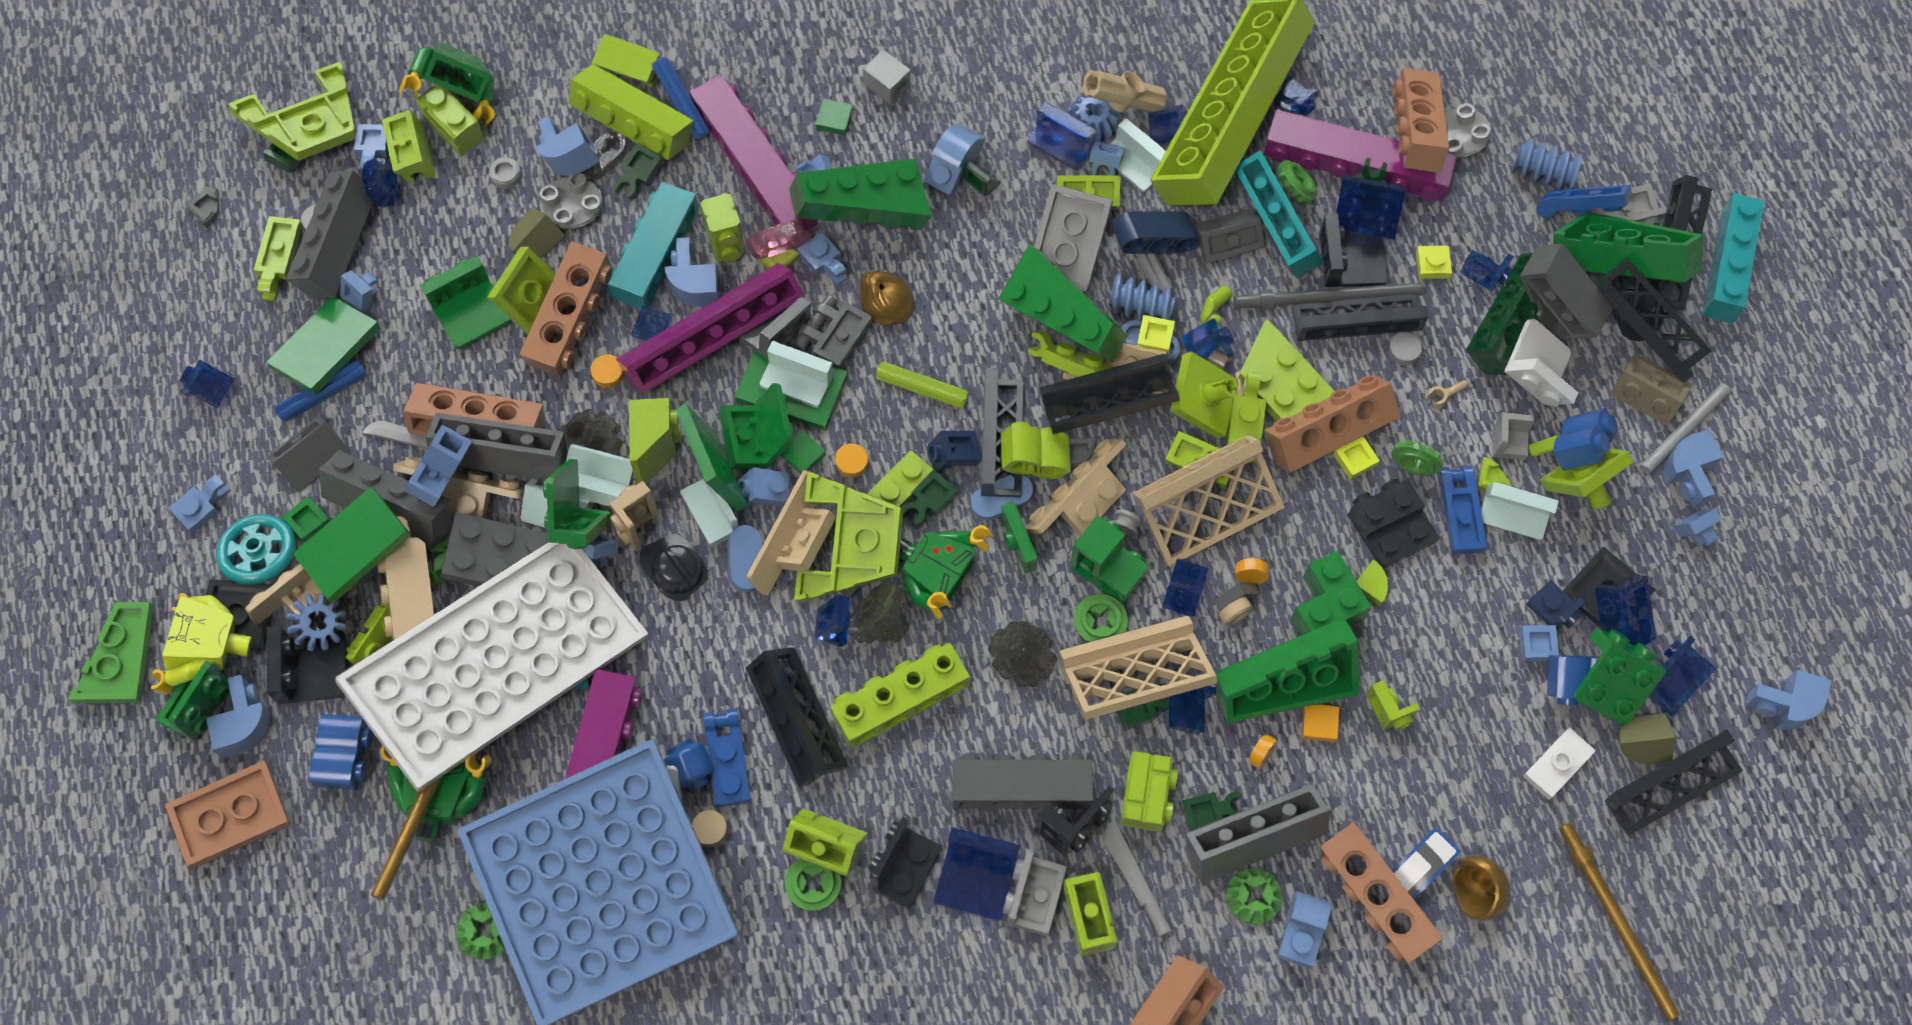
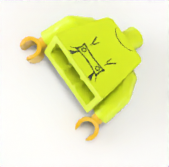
(198, 633)

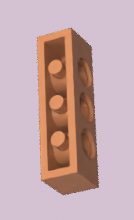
(1420, 120)
(577, 263)
(432, 399)
(1349, 423)
(1352, 843)

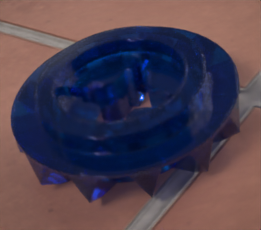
(375, 176)

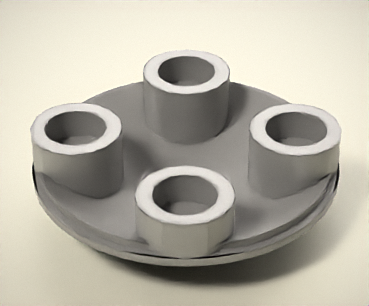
(1466, 130)
(571, 201)

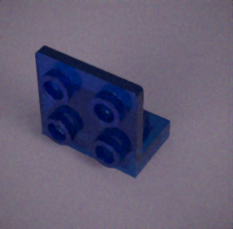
(1370, 206)
(976, 874)

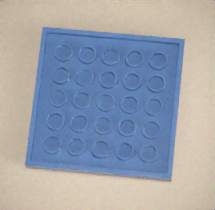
(597, 883)

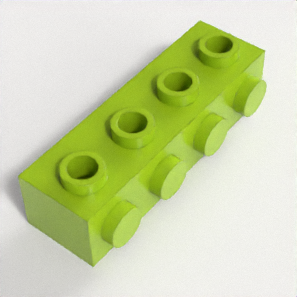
(630, 111)
(899, 695)

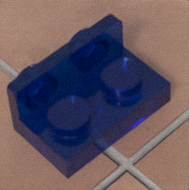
(1062, 136)
(1627, 609)
(1684, 675)

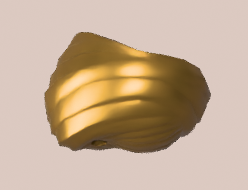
(890, 303)
(1481, 887)

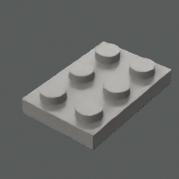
(1073, 232)

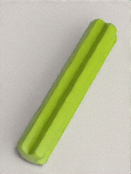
(922, 384)

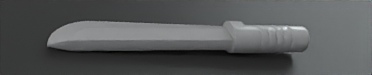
(396, 433)
(1127, 864)

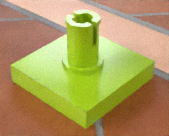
(522, 288)
(1204, 395)
(1588, 479)

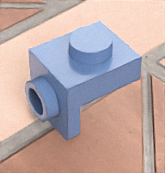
(765, 487)

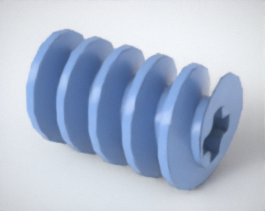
(1547, 164)
(1141, 300)

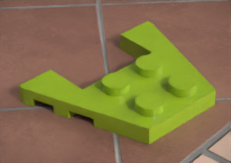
(307, 125)
(864, 540)

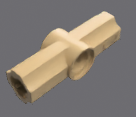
(1124, 91)

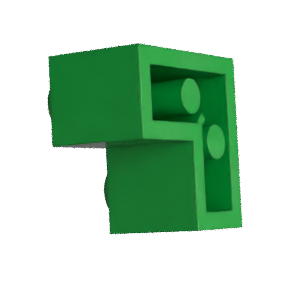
(1104, 561)
(1335, 596)

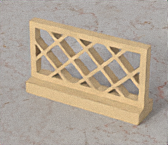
(1196, 475)
(1132, 651)

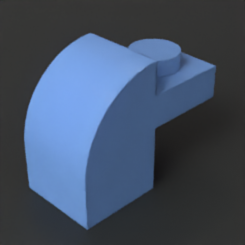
(567, 150)
(951, 153)
(688, 282)
(1689, 462)
(437, 465)
(1798, 704)
(242, 727)
(1304, 929)

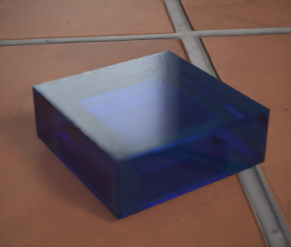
(650, 323)

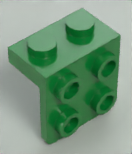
(463, 303)
(757, 432)
(564, 518)
(1619, 677)
(195, 702)

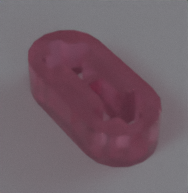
(777, 239)

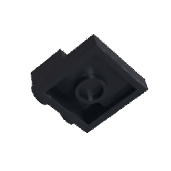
(1392, 522)

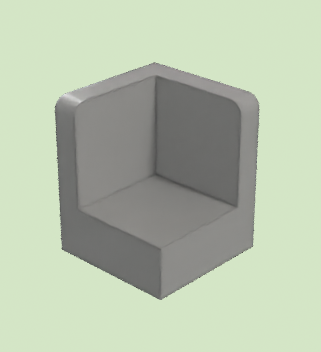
(886, 77)
(1511, 436)

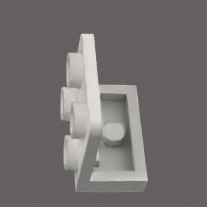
(1539, 365)

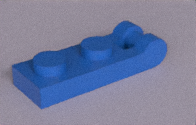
(1584, 199)
(1462, 510)
(728, 757)

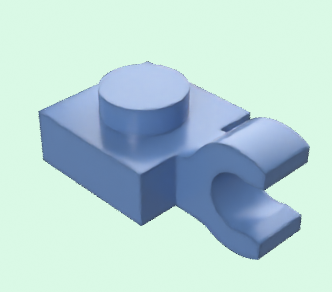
(370, 142)
(823, 256)
(197, 507)

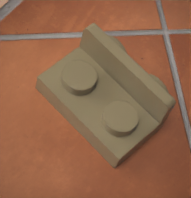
(1651, 389)

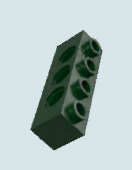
(1503, 323)

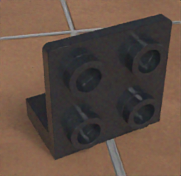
(1350, 256)
(302, 674)
(1056, 829)
(903, 864)

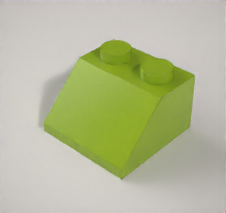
(652, 436)

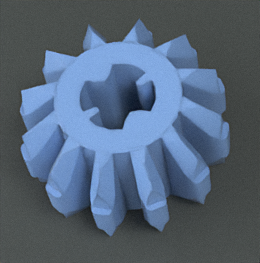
(1095, 114)
(304, 621)

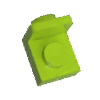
(1385, 706)

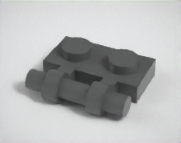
(841, 335)

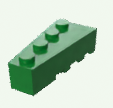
(865, 193)
(1659, 252)
(1053, 300)
(1292, 675)

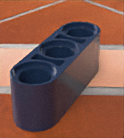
(1155, 232)

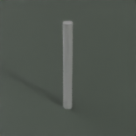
(1685, 428)

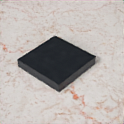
(1601, 570)
(236, 598)

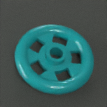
(275, 562)

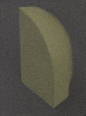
(536, 232)
(1648, 739)

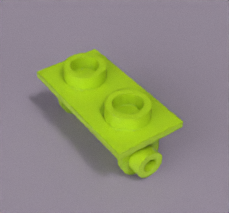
(374, 640)

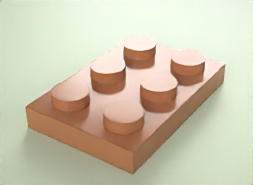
(227, 814)

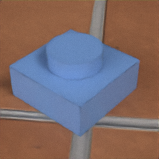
(1538, 642)

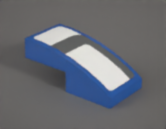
(1426, 862)

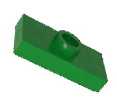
(1017, 537)

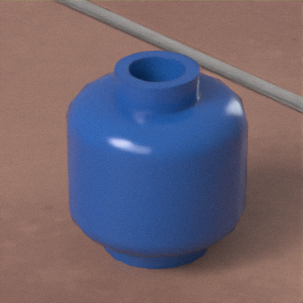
(692, 763)

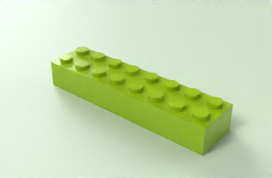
(1232, 102)

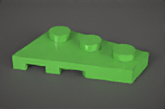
(120, 658)

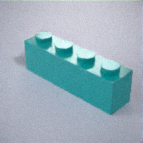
(1278, 215)
(650, 249)
(1733, 258)

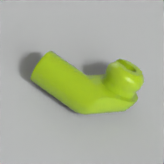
(1213, 303)

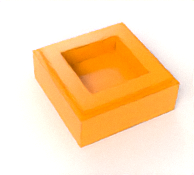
(1320, 723)

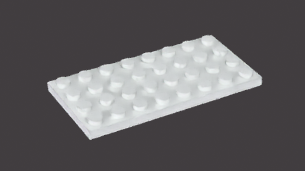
(490, 660)

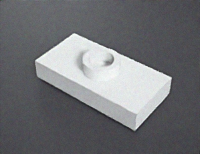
(1559, 763)

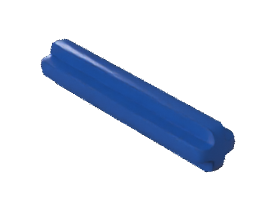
(679, 96)
(305, 400)

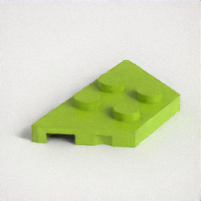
(1286, 376)

